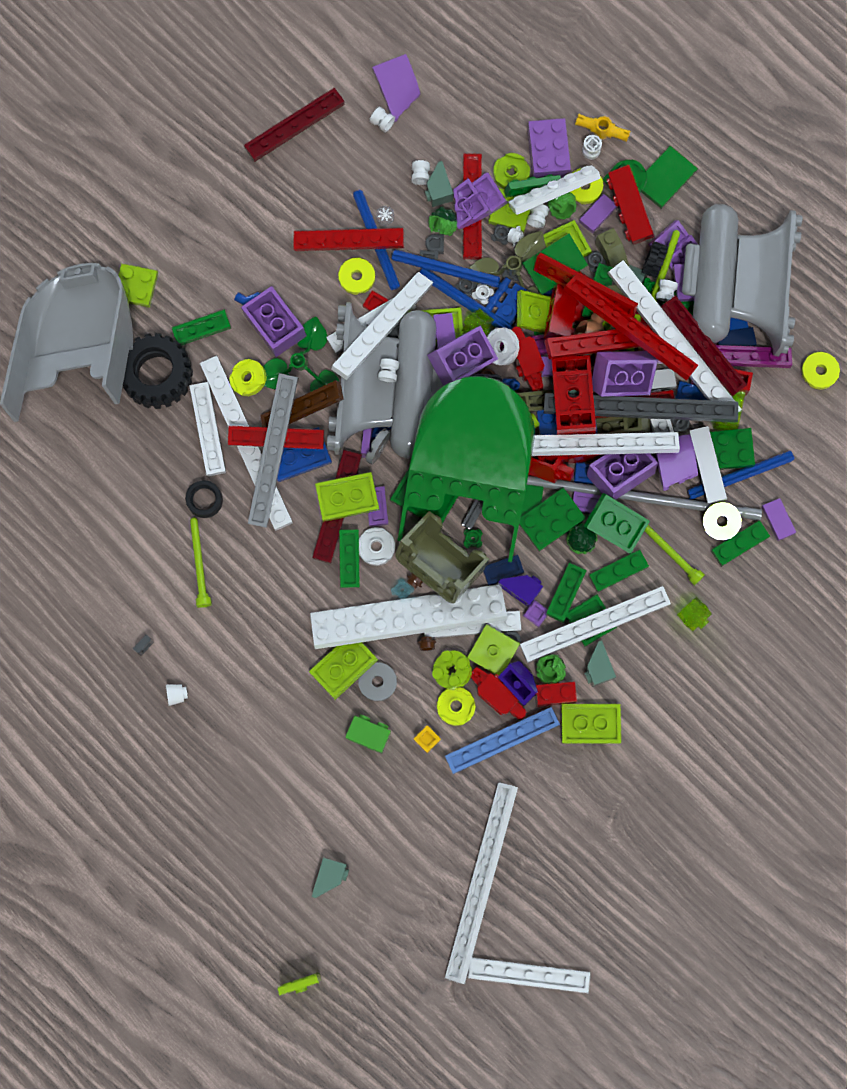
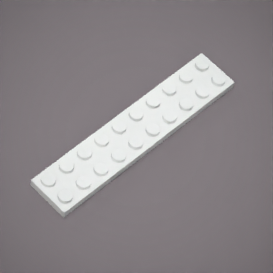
(407, 617)

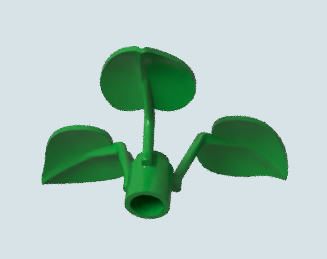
(314, 340)

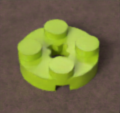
(505, 164)
(441, 670)

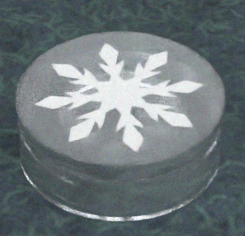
(385, 215)

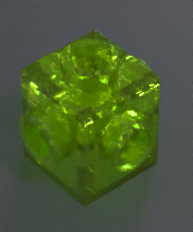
(476, 319)
(695, 614)

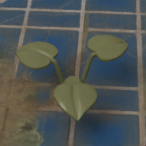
(524, 249)

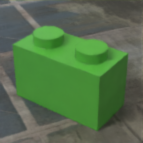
(368, 734)

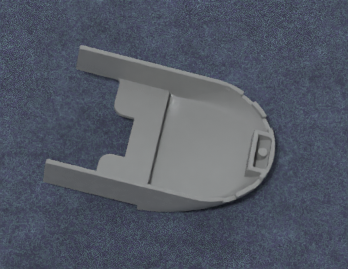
(70, 325)

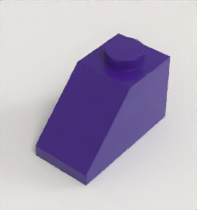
(522, 588)
(519, 682)

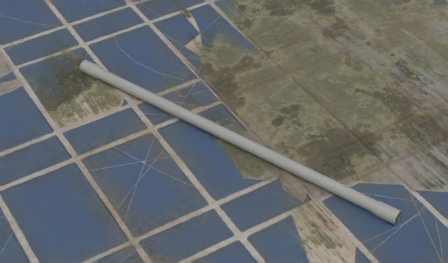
(745, 512)

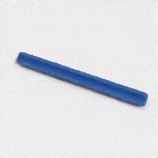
(381, 253)
(445, 268)
(462, 298)
(746, 472)

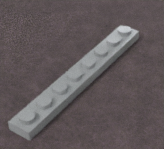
(273, 450)

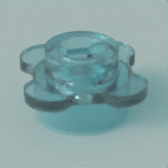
(402, 585)

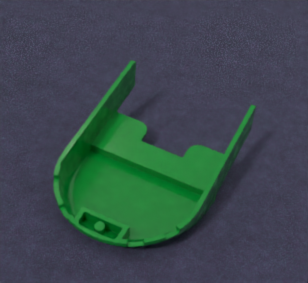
(472, 445)

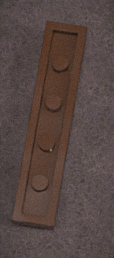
(311, 402)

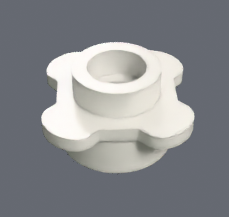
(515, 235)
(487, 293)

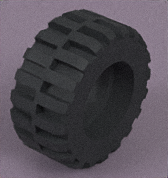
(168, 390)

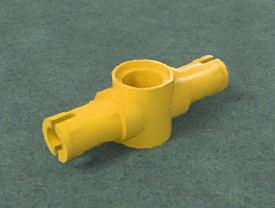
(594, 124)

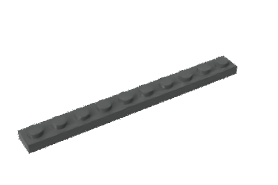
(657, 408)

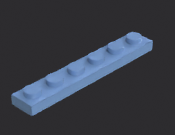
(502, 740)

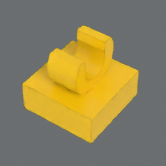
(427, 739)

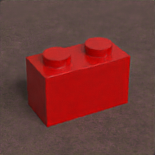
(556, 694)

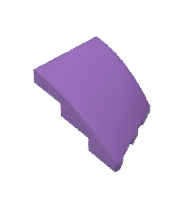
(397, 84)
(477, 200)
(684, 239)
(677, 466)

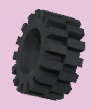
(654, 259)

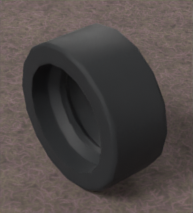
(201, 485)

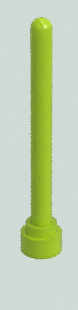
(664, 268)
(694, 574)
(203, 599)

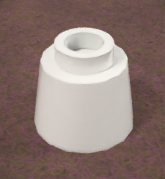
(176, 694)

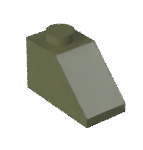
(611, 248)

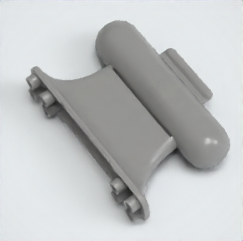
(741, 276)
(373, 402)

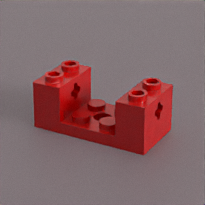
(577, 413)

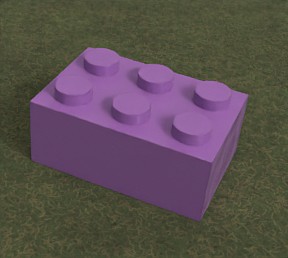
(548, 148)
(273, 321)
(462, 356)
(624, 373)
(621, 472)

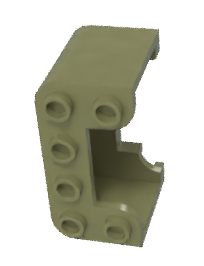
(439, 560)

